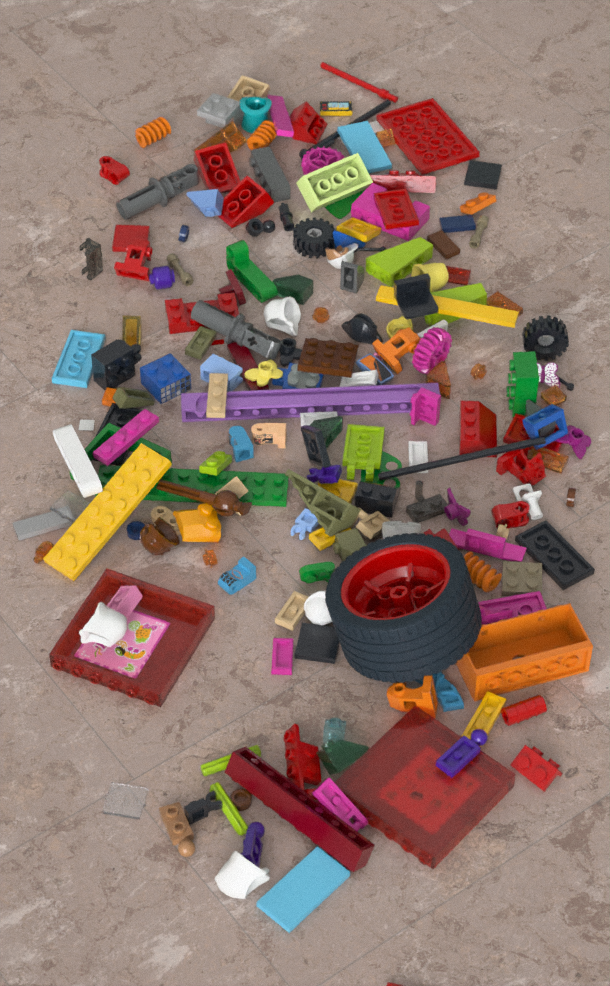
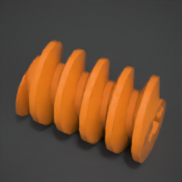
(152, 131)
(262, 136)
(482, 574)

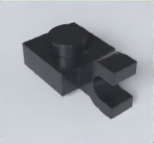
(199, 809)

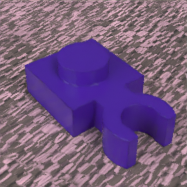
(325, 475)

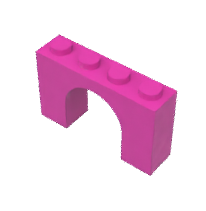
(365, 209)

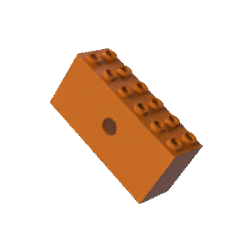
(547, 641)

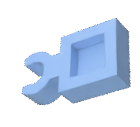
(304, 522)

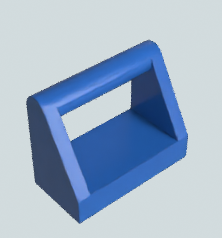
(542, 418)

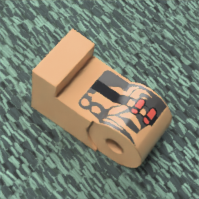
(269, 434)

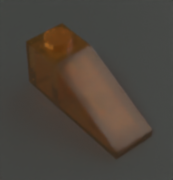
(228, 134)

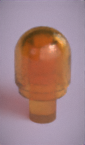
(42, 551)

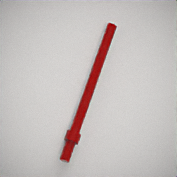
(382, 93)

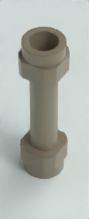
(482, 224)
(185, 278)

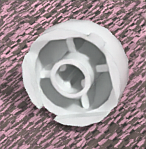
(396, 527)

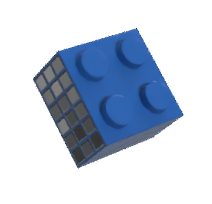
(165, 378)

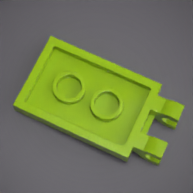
(363, 449)

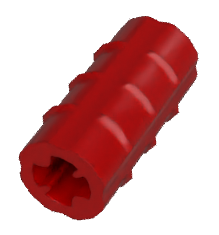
(524, 710)

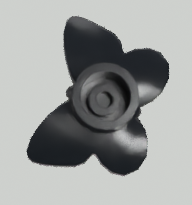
(289, 351)

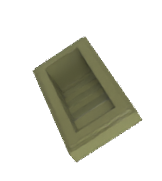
(132, 398)

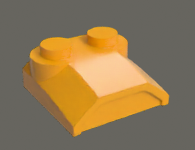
(198, 524)

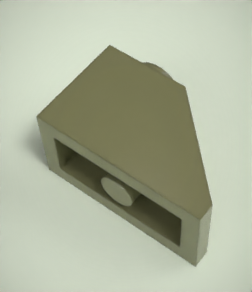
(347, 543)

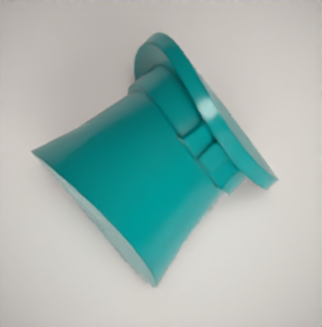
(255, 112)

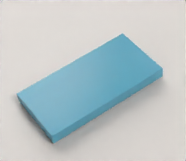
(362, 140)
(75, 360)
(303, 889)

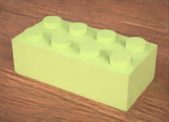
(334, 182)

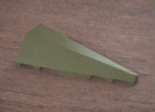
(329, 509)

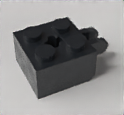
(115, 363)

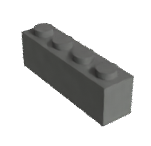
(270, 174)

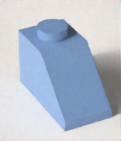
(207, 201)

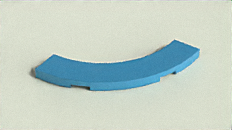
(446, 693)

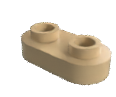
(167, 515)

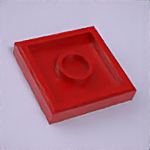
(125, 233)

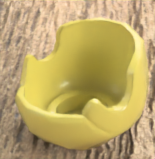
(397, 324)

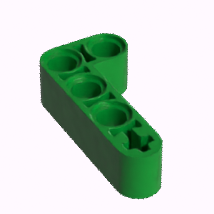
(248, 273)

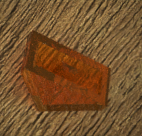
(440, 375)

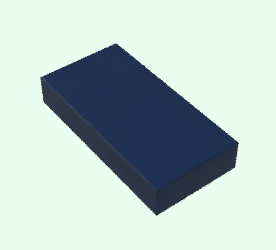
(457, 223)

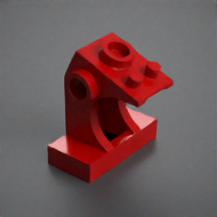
(135, 267)
(517, 460)

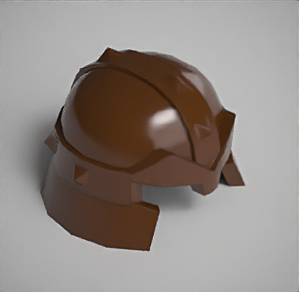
(158, 538)

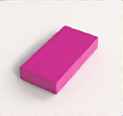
(282, 656)

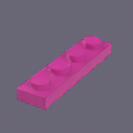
(126, 437)

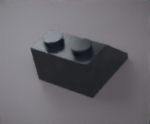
(376, 497)

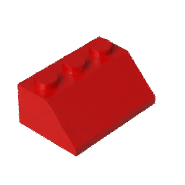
(476, 427)

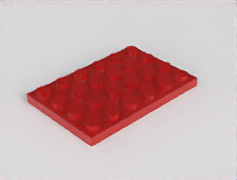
(428, 136)

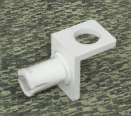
(531, 498)

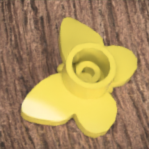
(264, 372)

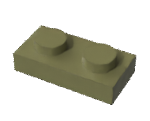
(200, 342)

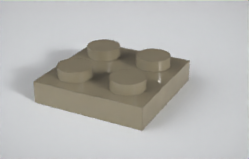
(521, 578)

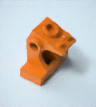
(391, 354)
(406, 698)

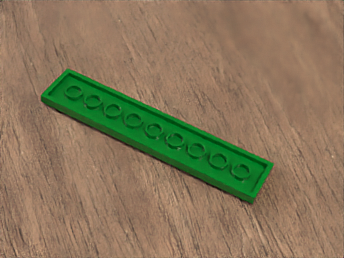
(262, 488)

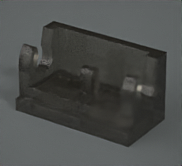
(93, 258)

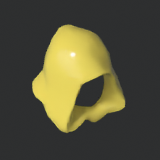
(437, 272)

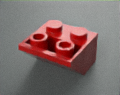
(307, 124)

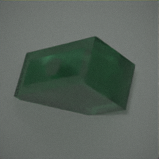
(295, 286)
(330, 428)
(340, 754)

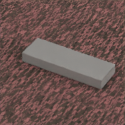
(39, 525)

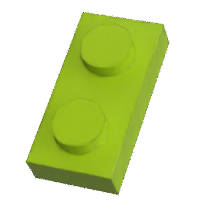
(215, 463)

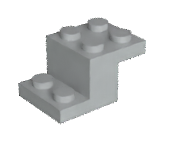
(221, 111)

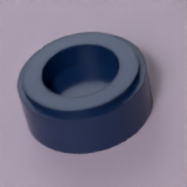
(184, 232)
(134, 529)

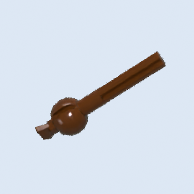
(225, 502)

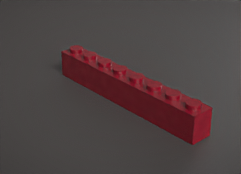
(299, 809)

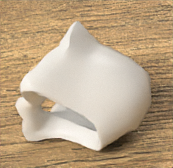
(283, 315)
(104, 626)
(240, 876)

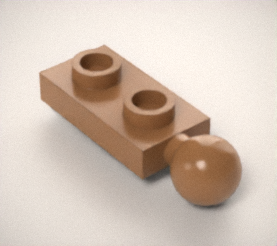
(178, 828)

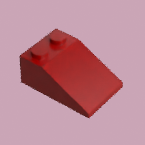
(216, 168)
(244, 203)

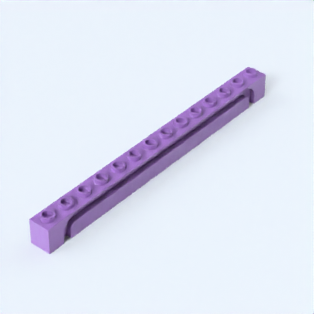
(292, 402)

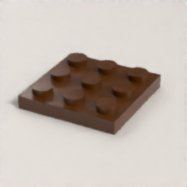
(328, 357)

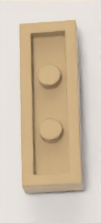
(217, 395)

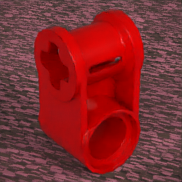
(113, 170)
(510, 514)

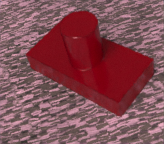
(233, 287)

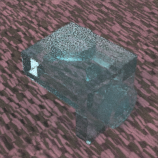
(334, 729)

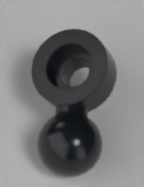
(267, 226)

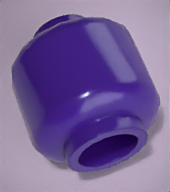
(162, 277)

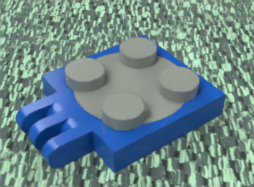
(297, 379)

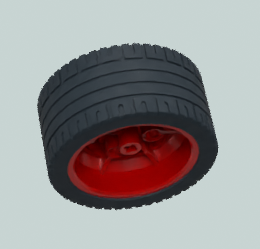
(404, 607)

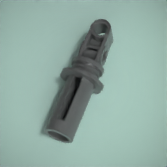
(158, 191)
(236, 329)

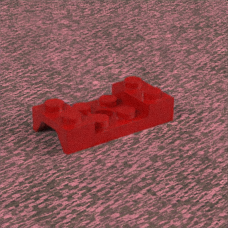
(180, 313)

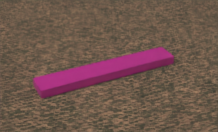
(280, 116)

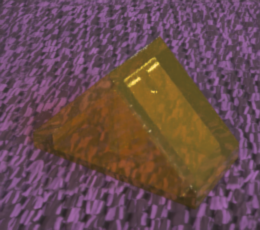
(132, 330)

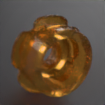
(320, 315)
(478, 371)
(209, 558)

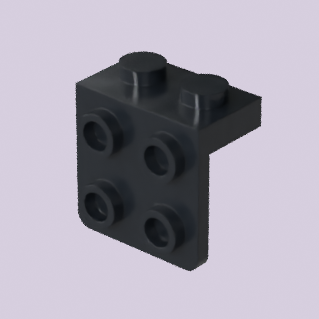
(414, 296)

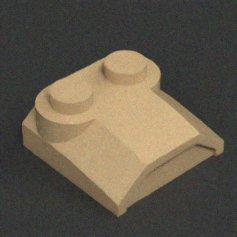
(248, 87)

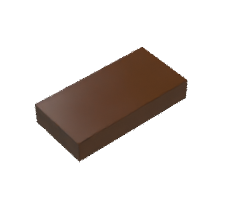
(443, 244)

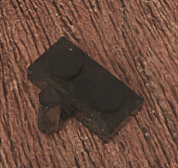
(425, 508)

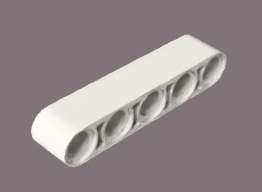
(77, 461)

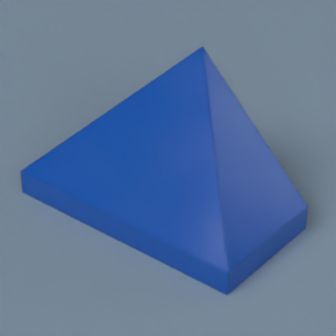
(345, 240)

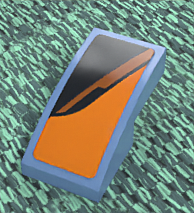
(370, 363)

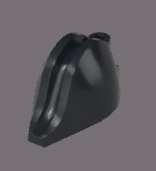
(362, 329)

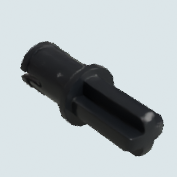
(286, 217)

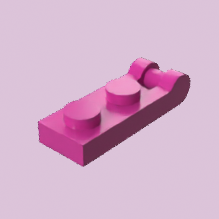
(337, 802)

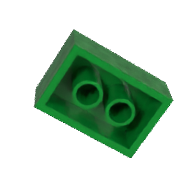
(522, 381)

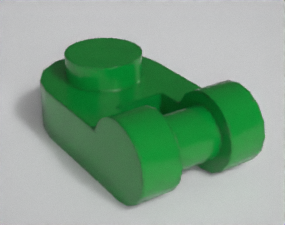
(317, 572)

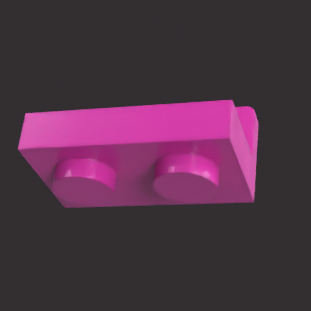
(425, 407)

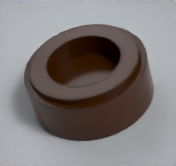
(571, 497)
(241, 799)

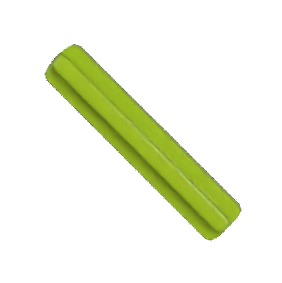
(221, 763)
(229, 809)

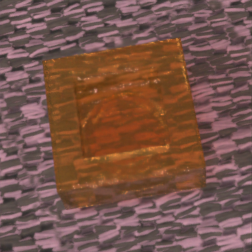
(386, 137)
(553, 396)

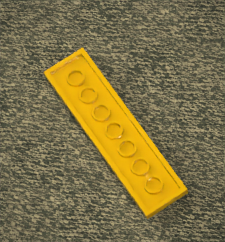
(107, 512)

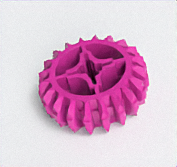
(319, 158)
(431, 350)

